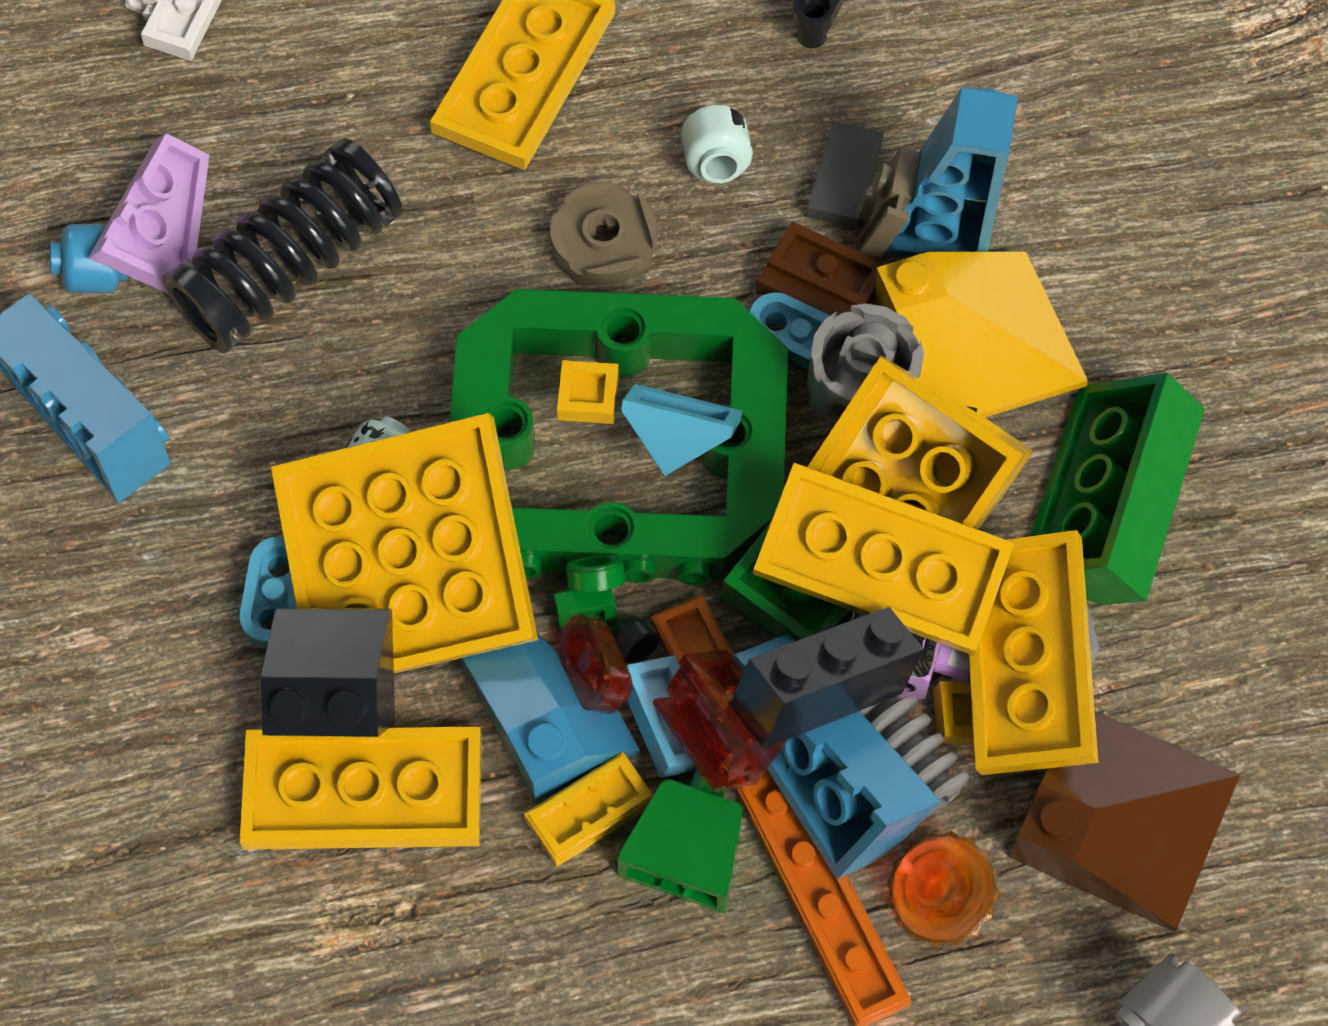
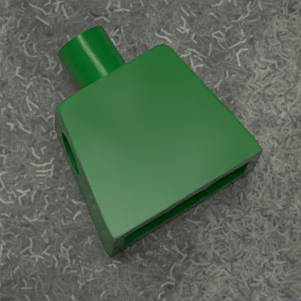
(685, 843)

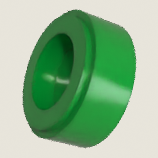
(595, 573)

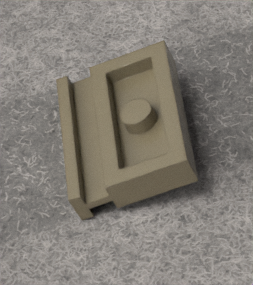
(885, 203)

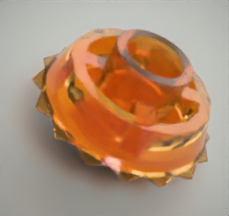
(943, 889)

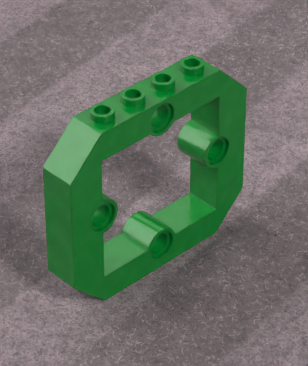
(663, 328)

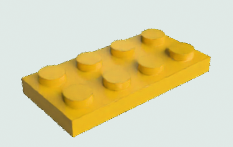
(520, 76)
(883, 554)
(1035, 663)
(362, 790)

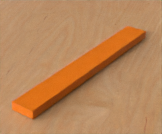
(824, 904)

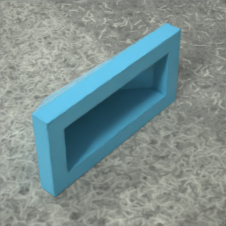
(677, 426)

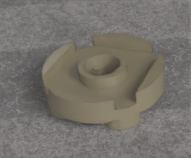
(603, 261)

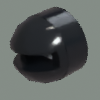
(635, 638)

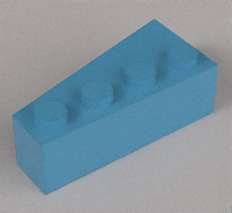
(960, 176)

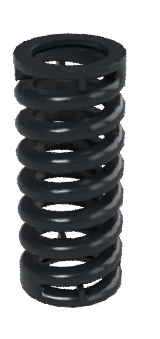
(193, 283)

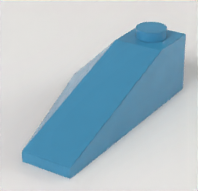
(542, 719)

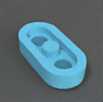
(799, 322)
(263, 591)

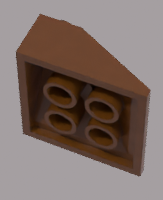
(1129, 824)

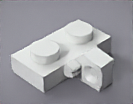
(175, 24)

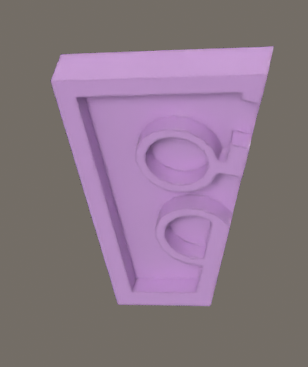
(157, 215)

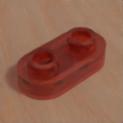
(594, 664)

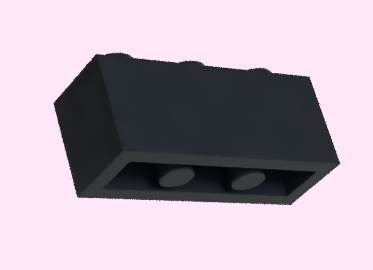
(825, 677)

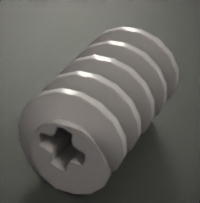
(905, 737)

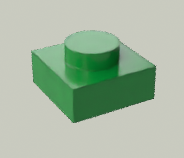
(592, 604)

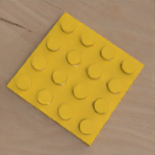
(413, 530)

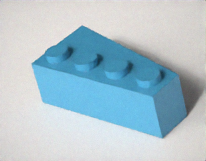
(80, 398)
(847, 786)

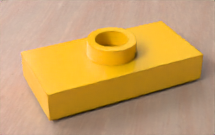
(589, 809)

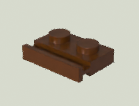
(819, 272)

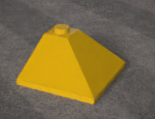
(982, 327)
(921, 448)

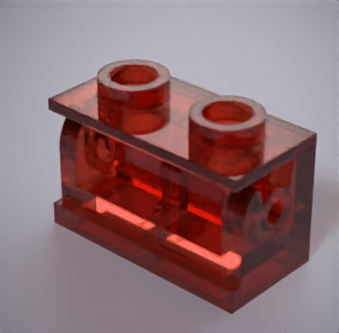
(707, 724)

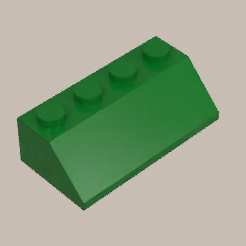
(1121, 480)

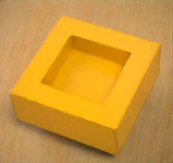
(587, 392)

